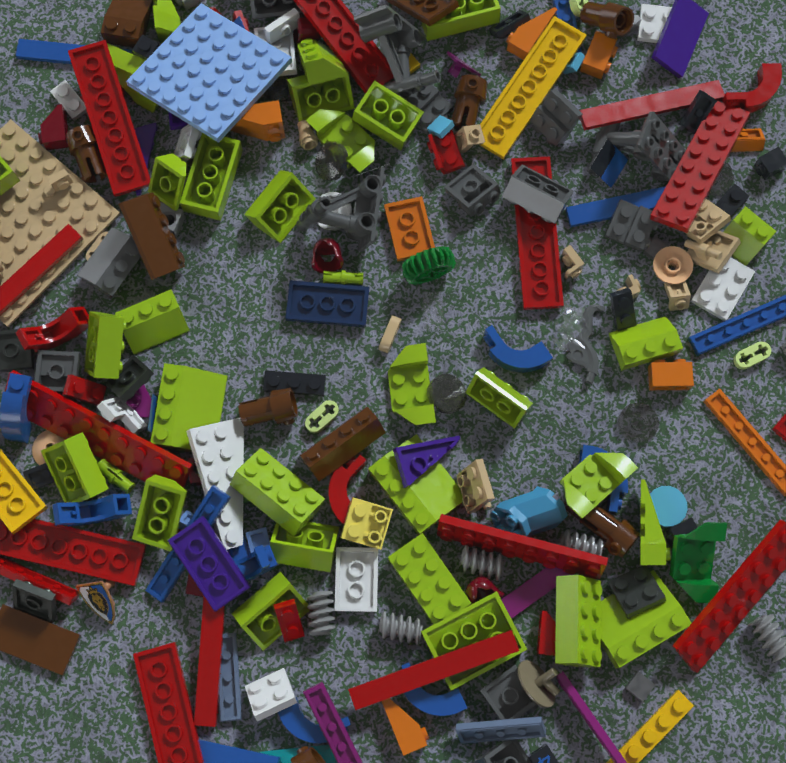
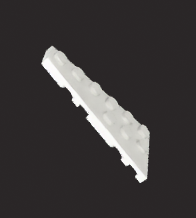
(217, 455)

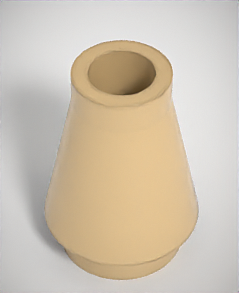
(307, 137)

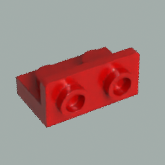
(446, 153)

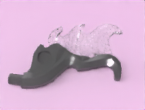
(575, 335)

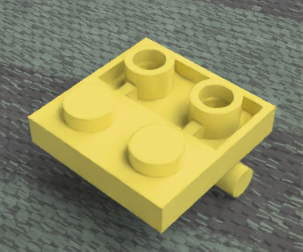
(366, 523)

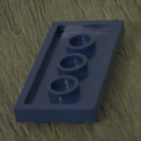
(327, 303)

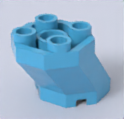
(529, 513)

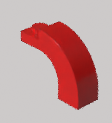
(769, 80)
(55, 333)
(338, 487)

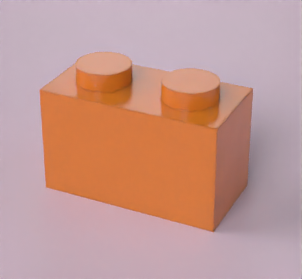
(598, 55)
(670, 375)

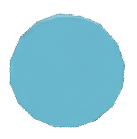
(669, 505)

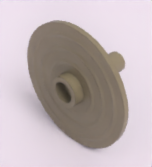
(537, 683)

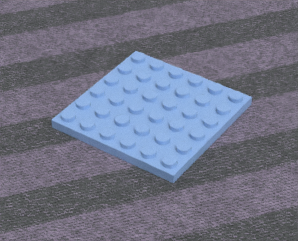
(209, 72)

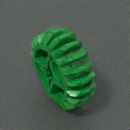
(428, 265)

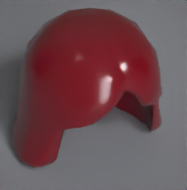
(305, 31)
(327, 246)
(481, 588)

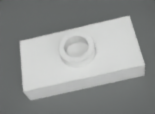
(282, 26)

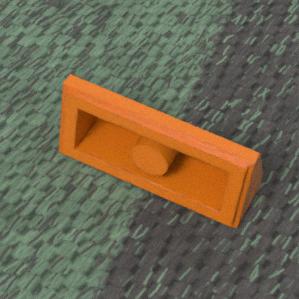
(750, 141)

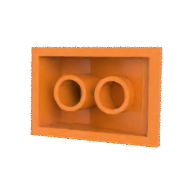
(262, 122)

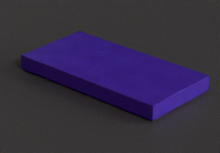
(680, 36)
(209, 563)

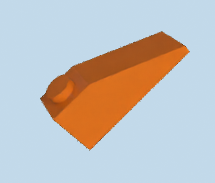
(527, 34)
(406, 729)

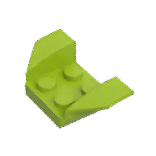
(341, 128)
(409, 384)
(595, 480)

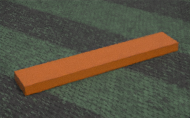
(748, 438)

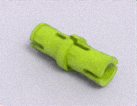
(343, 278)
(116, 476)

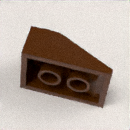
(126, 21)

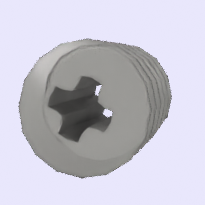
(581, 543)
(481, 562)
(321, 613)
(400, 628)
(771, 636)

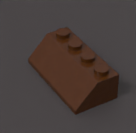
(152, 235)
(342, 443)

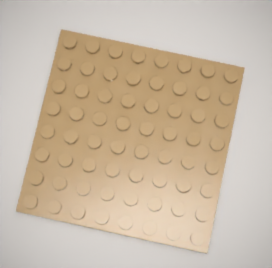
(36, 213)

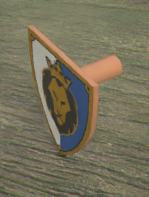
(99, 599)

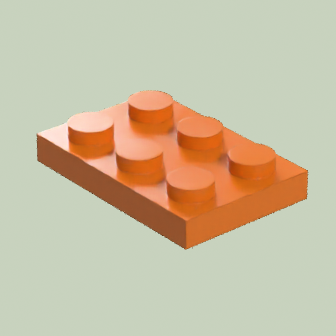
(409, 227)

